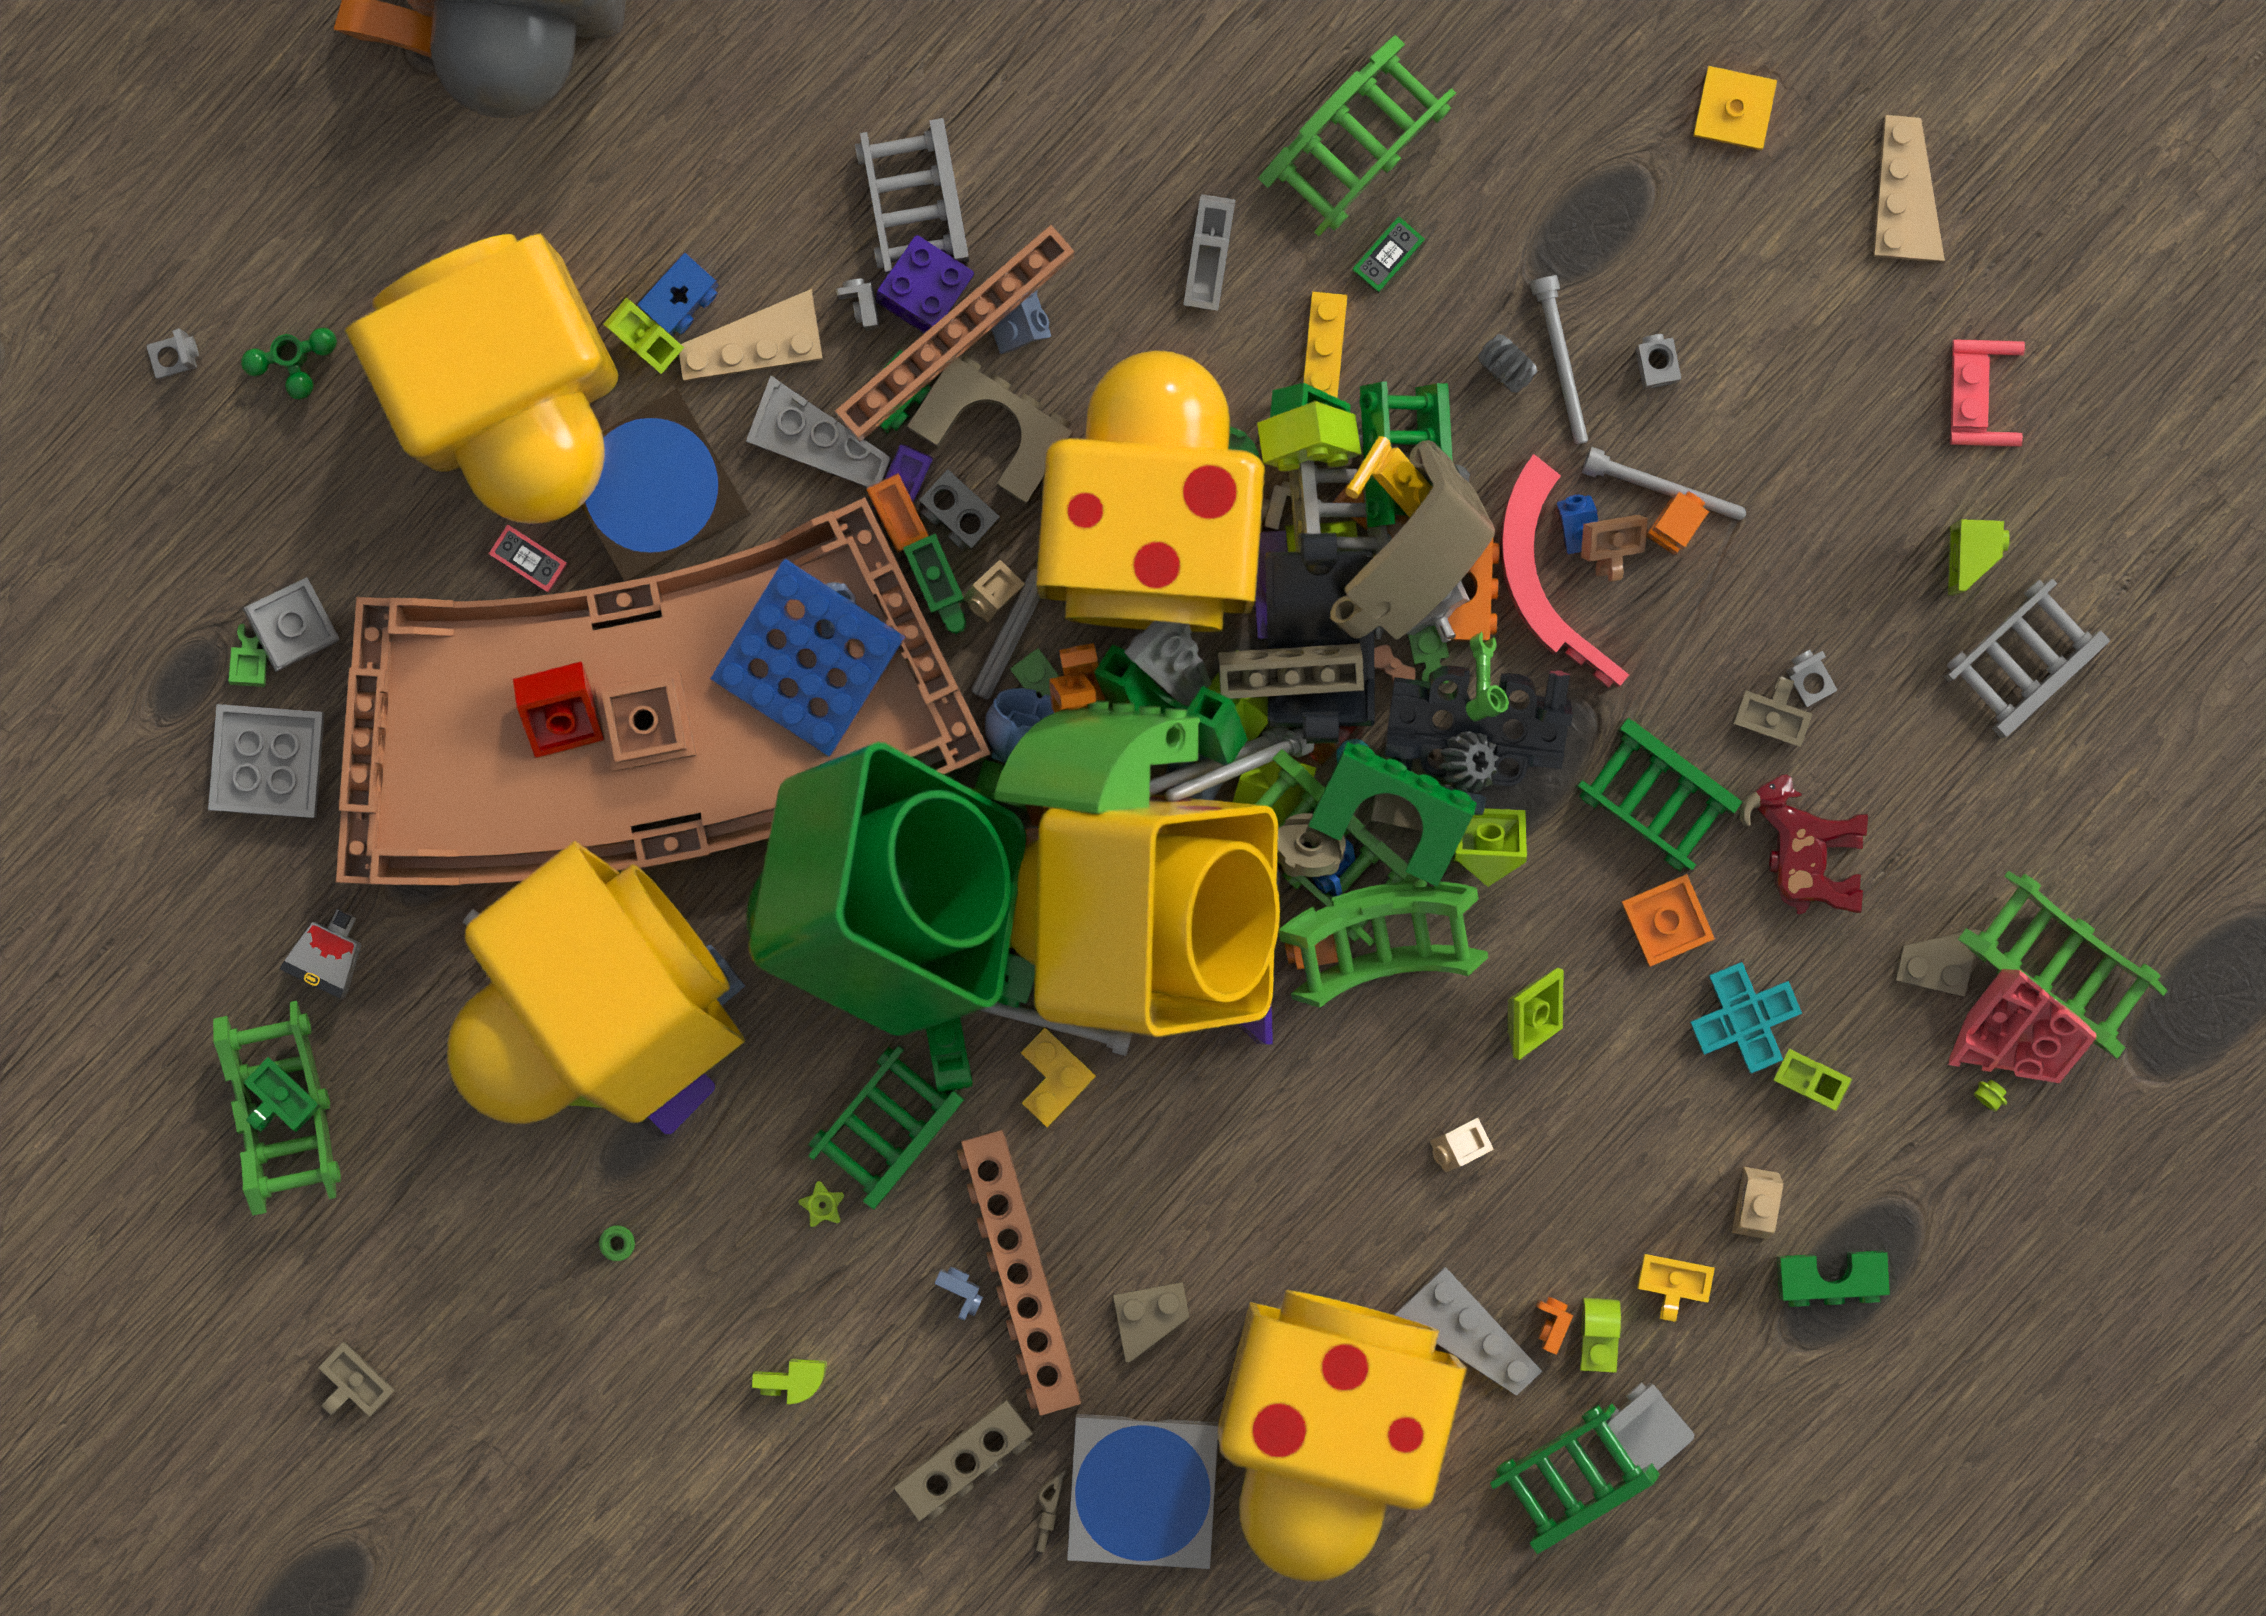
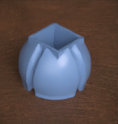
(1012, 717)

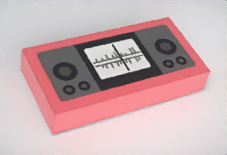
(528, 558)

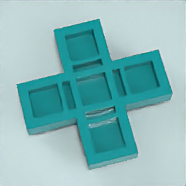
(1745, 1017)

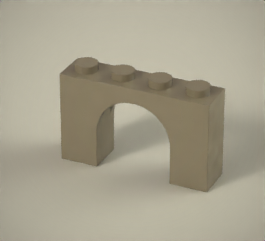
(963, 387)

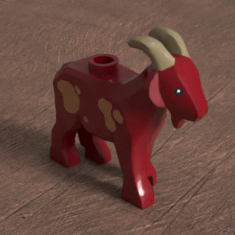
(1803, 848)

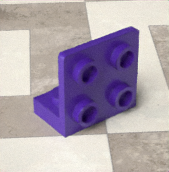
(923, 285)

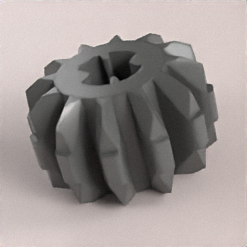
(1507, 363)
(1469, 761)

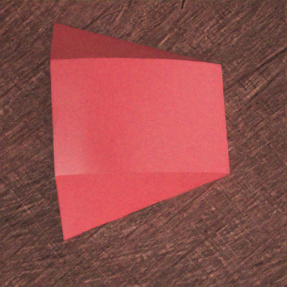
(2021, 1031)

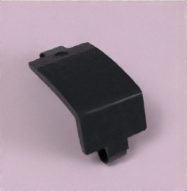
(1299, 605)

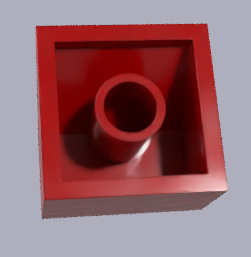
(557, 709)

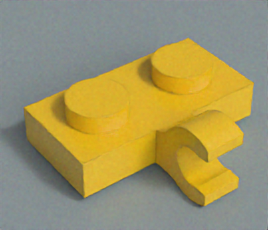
(1675, 1281)

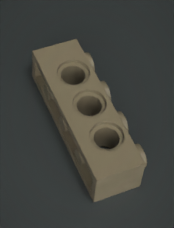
(1291, 671)
(914, 1486)

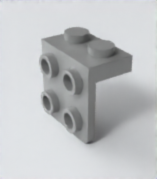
(1649, 1427)

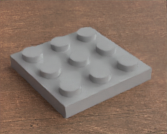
(266, 761)

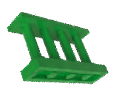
(1432, 424)
(1661, 760)
(897, 1159)
(1576, 1513)

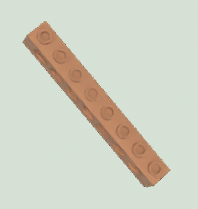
(955, 333)
(1064, 1390)

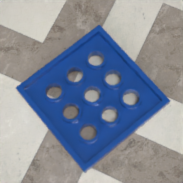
(801, 633)

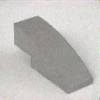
(1209, 252)

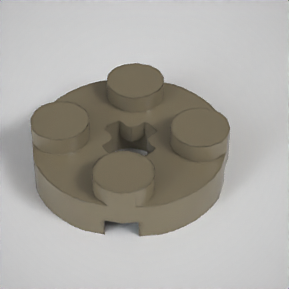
(1305, 861)

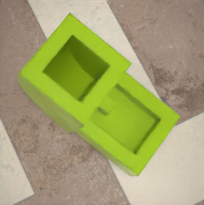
(643, 335)
(1813, 1080)
(1600, 1334)
(801, 1381)

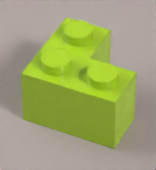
(1310, 434)

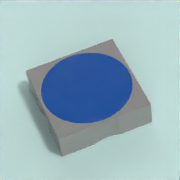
(1142, 1491)

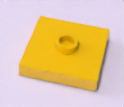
(1735, 108)

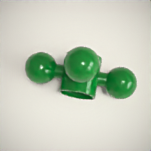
(298, 384)

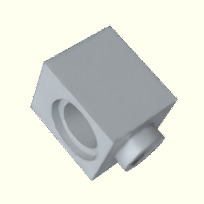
(1657, 377)

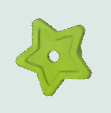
(819, 1195)

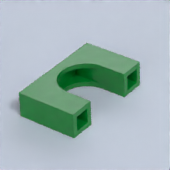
(1219, 728)
(1364, 774)

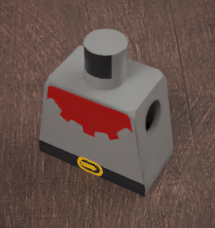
(326, 955)

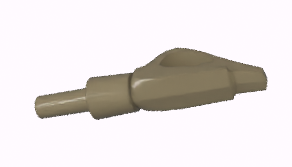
(1050, 1506)

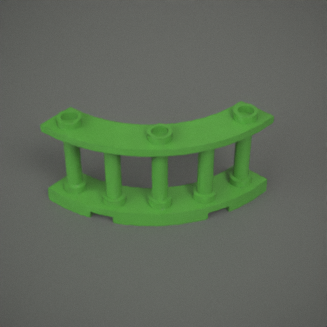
(1335, 110)
(1372, 850)
(1375, 904)
(1985, 949)
(255, 1184)

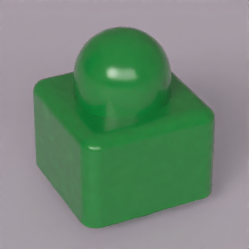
(887, 890)

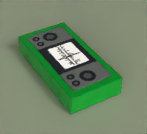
(1388, 254)

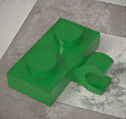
(279, 1096)

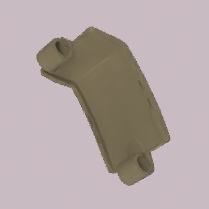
(1422, 558)

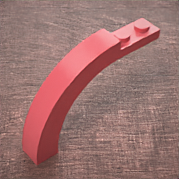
(1522, 579)

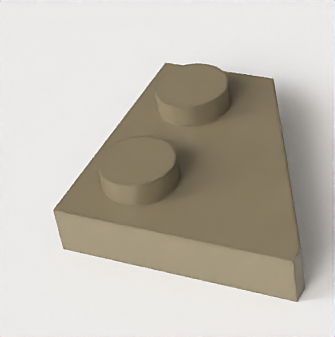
(1937, 964)
(1148, 1316)

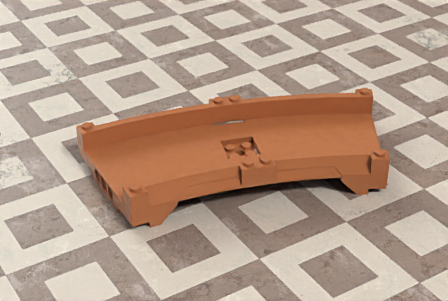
(445, 773)

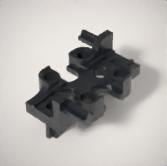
(1540, 744)

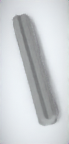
(1007, 638)

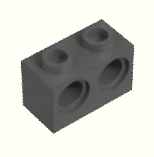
(965, 504)

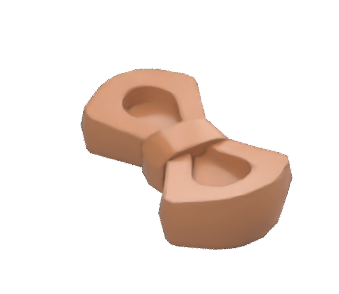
(1391, 665)

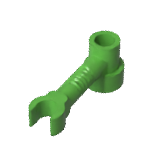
(1489, 699)

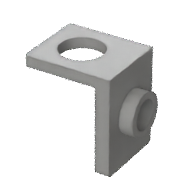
(186, 350)
(1804, 665)

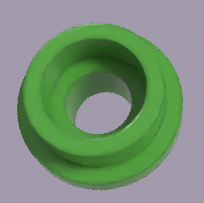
(606, 1247)

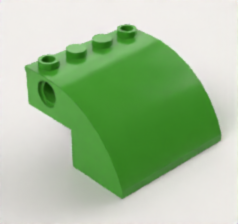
(1096, 757)

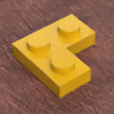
(1064, 1077)

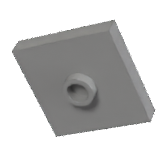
(291, 624)

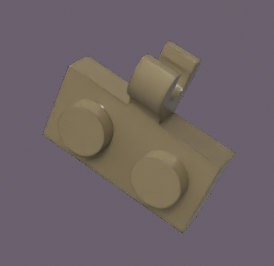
(1772, 715)
(355, 1381)

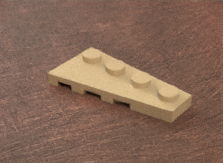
(1905, 200)
(764, 340)

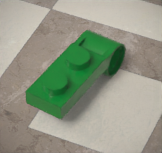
(949, 1056)

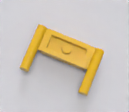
(1394, 474)

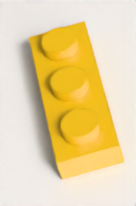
(1325, 341)

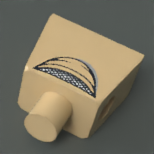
(1758, 1203)

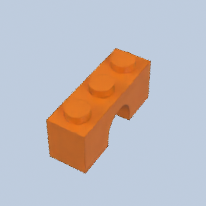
(1678, 522)
(1476, 614)

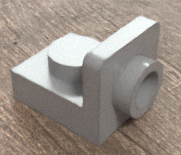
(865, 309)

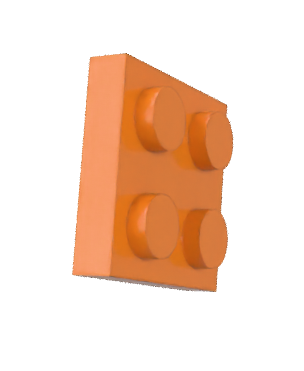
(1667, 920)

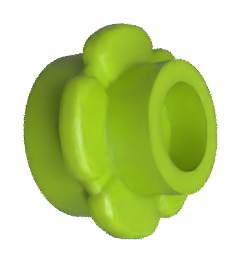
(1991, 1095)

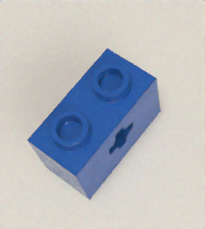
(682, 276)

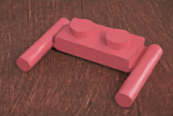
(1971, 392)

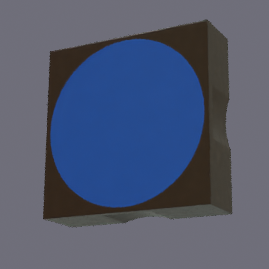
(659, 489)

